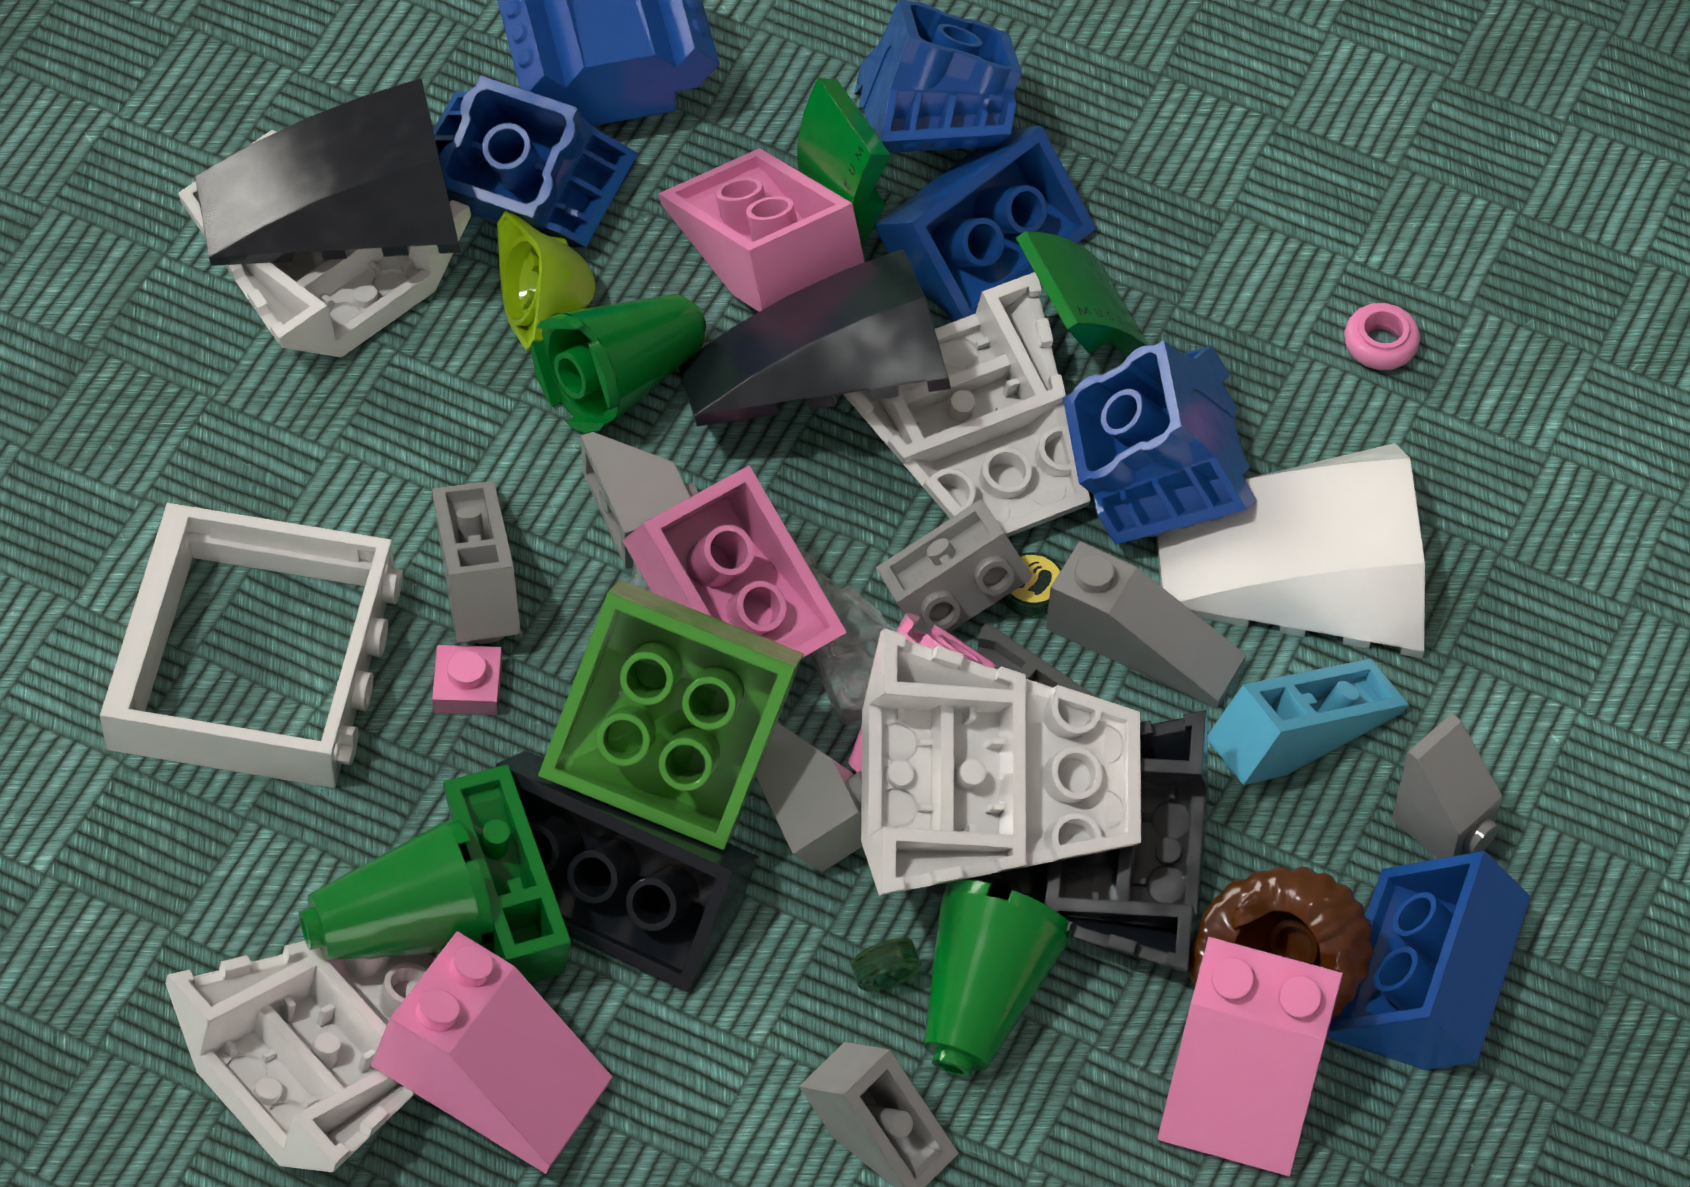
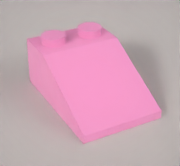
(765, 227)
(736, 563)
(492, 1054)
(1249, 1056)

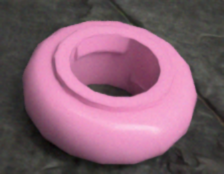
(1376, 354)

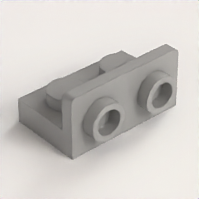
(955, 570)

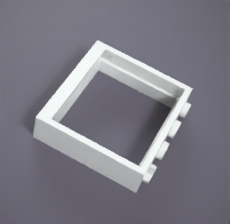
(264, 545)

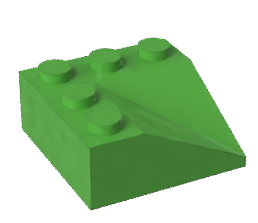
(670, 714)

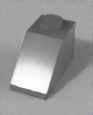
(629, 485)
(1447, 793)
(879, 1115)

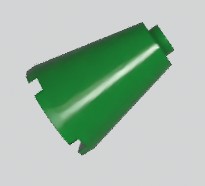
(614, 355)
(402, 901)
(986, 971)

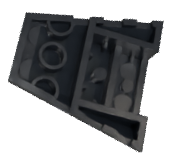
(332, 186)
(821, 342)
(1142, 894)

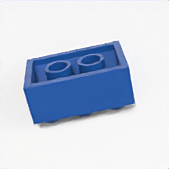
(968, 219)
(1436, 961)

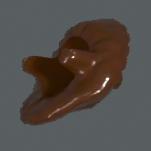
(1294, 917)

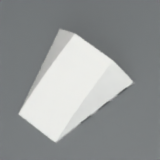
(336, 302)
(1000, 424)
(1317, 552)
(987, 769)
(295, 1045)

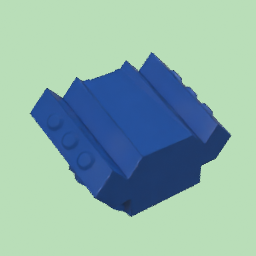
(610, 54)
(939, 82)
(530, 159)
(1158, 442)

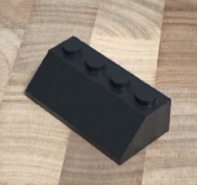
(632, 882)

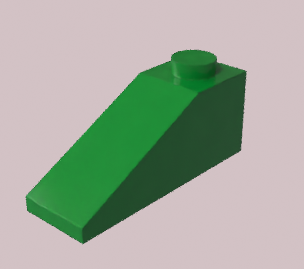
(521, 899)

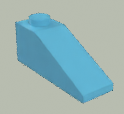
(1301, 717)

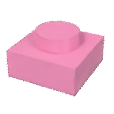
(467, 680)

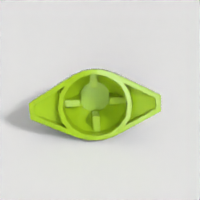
(538, 277)

